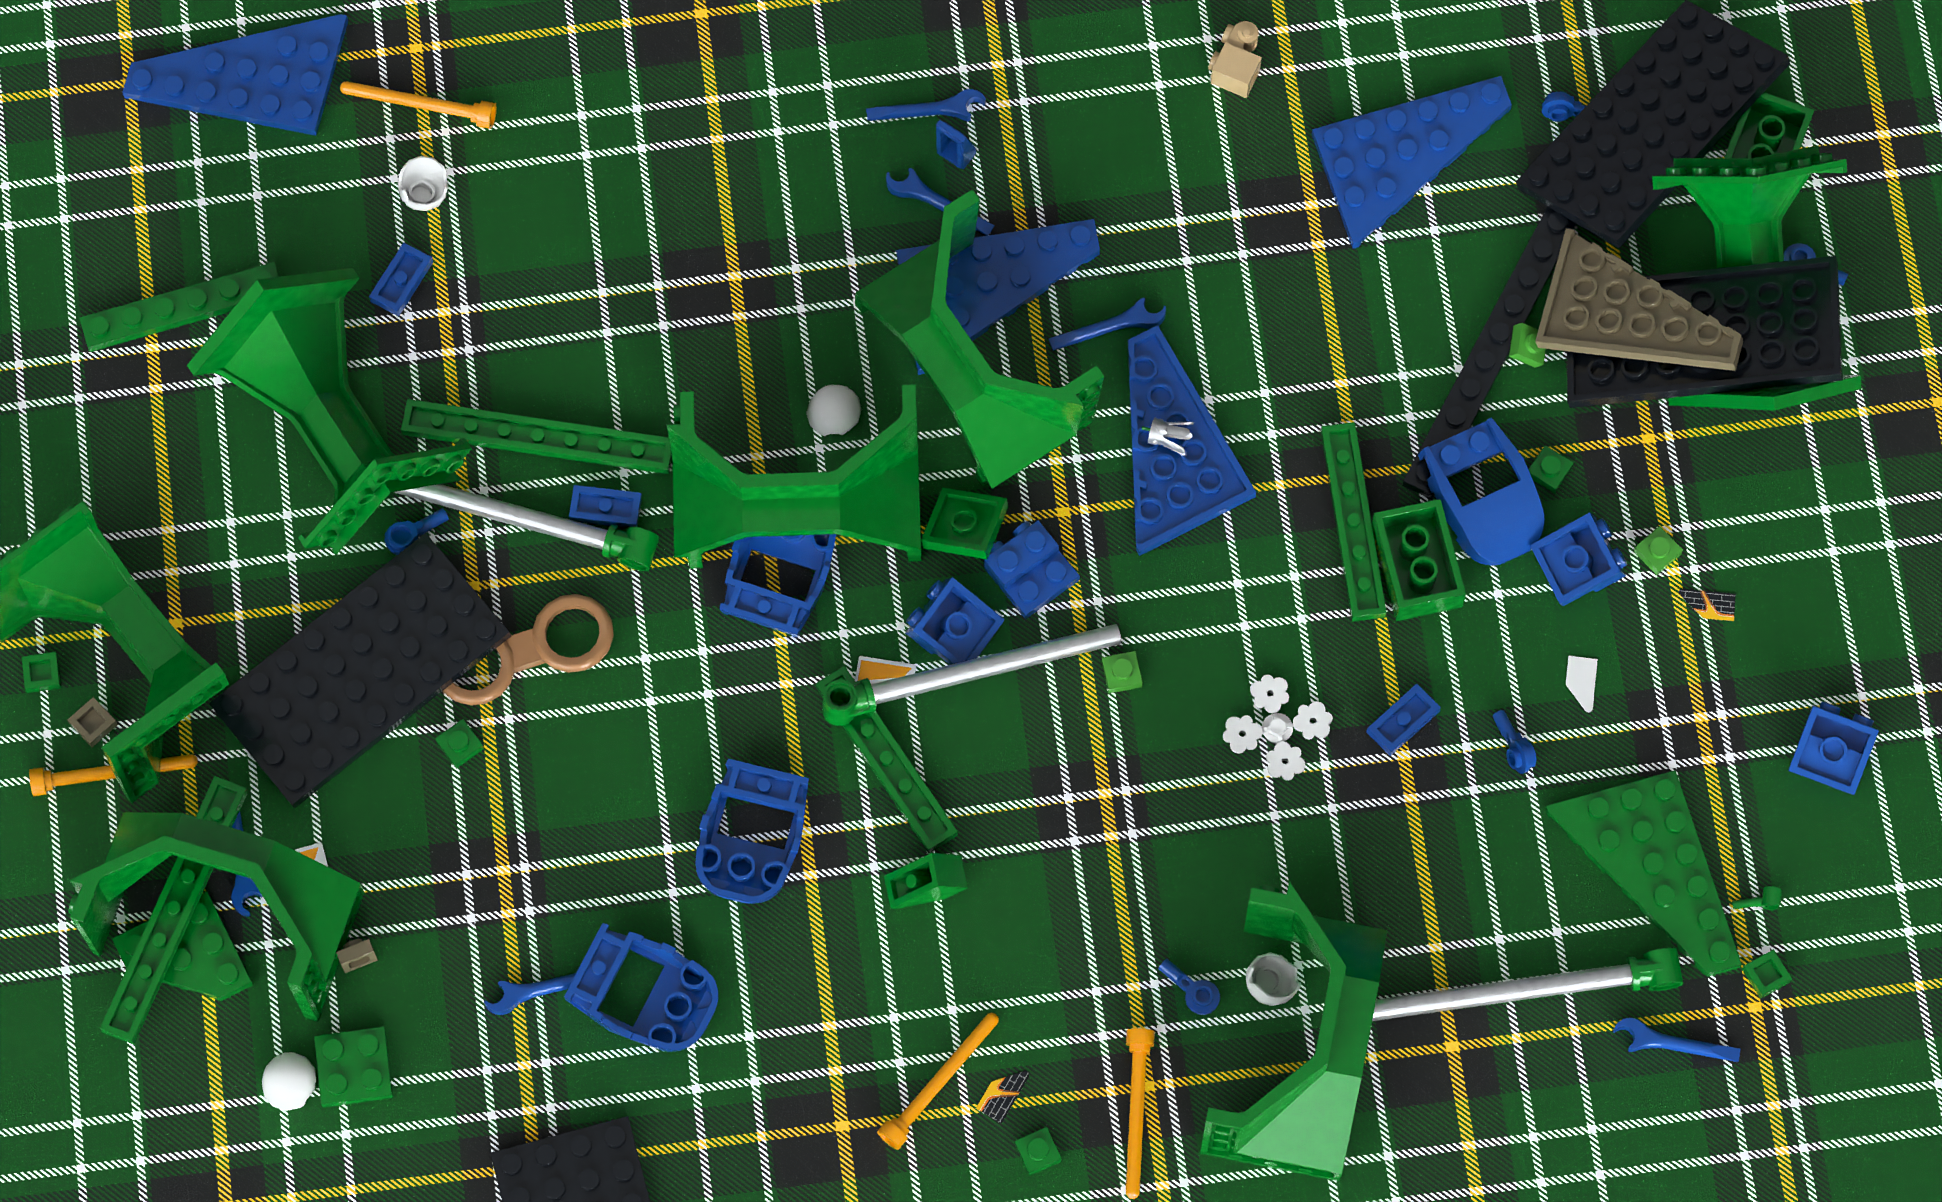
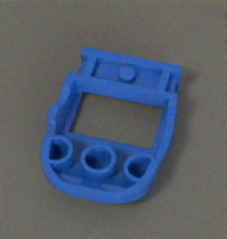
(1496, 525)
(767, 606)
(740, 867)
(676, 1007)

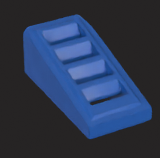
(953, 145)

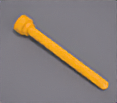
(480, 113)
(44, 780)
(1139, 1045)
(895, 1131)

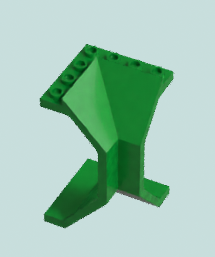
(1746, 209)
(291, 354)
(1000, 416)
(864, 499)
(78, 577)
(305, 896)
(1310, 1114)

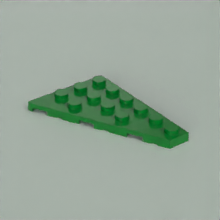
(1653, 853)

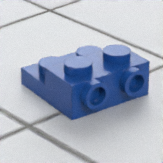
(1579, 558)
(1030, 568)
(953, 623)
(1834, 748)

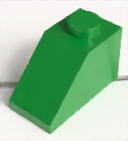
(926, 880)

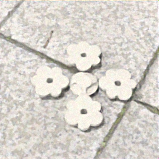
(1277, 727)

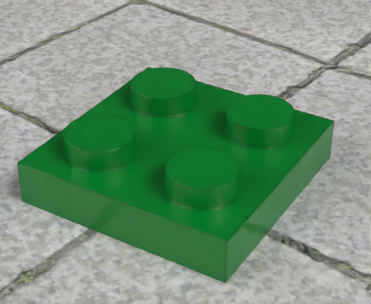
(964, 523)
(353, 1067)

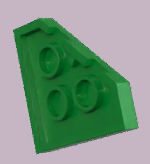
(204, 957)

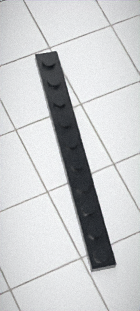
(1494, 341)

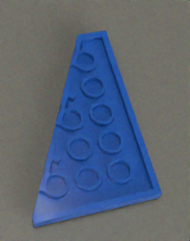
(257, 79)
(1391, 153)
(1010, 270)
(1173, 489)

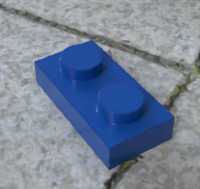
(401, 279)
(605, 506)
(1403, 720)

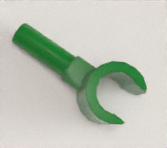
(1770, 900)

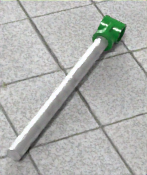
(633, 548)
(863, 696)
(1657, 970)

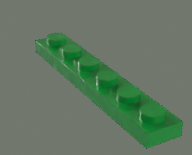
(170, 309)
(1353, 522)
(896, 773)

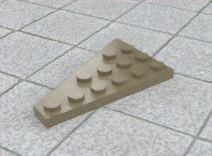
(1613, 311)

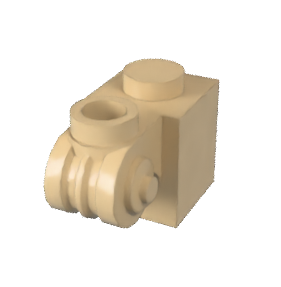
(1235, 65)

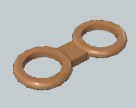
(531, 649)

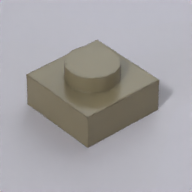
(92, 722)
(356, 954)

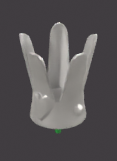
(1162, 429)

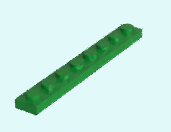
(537, 436)
(168, 923)

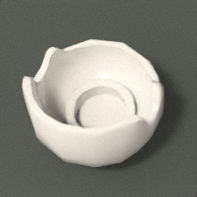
(423, 183)
(834, 410)
(1272, 979)
(288, 1081)

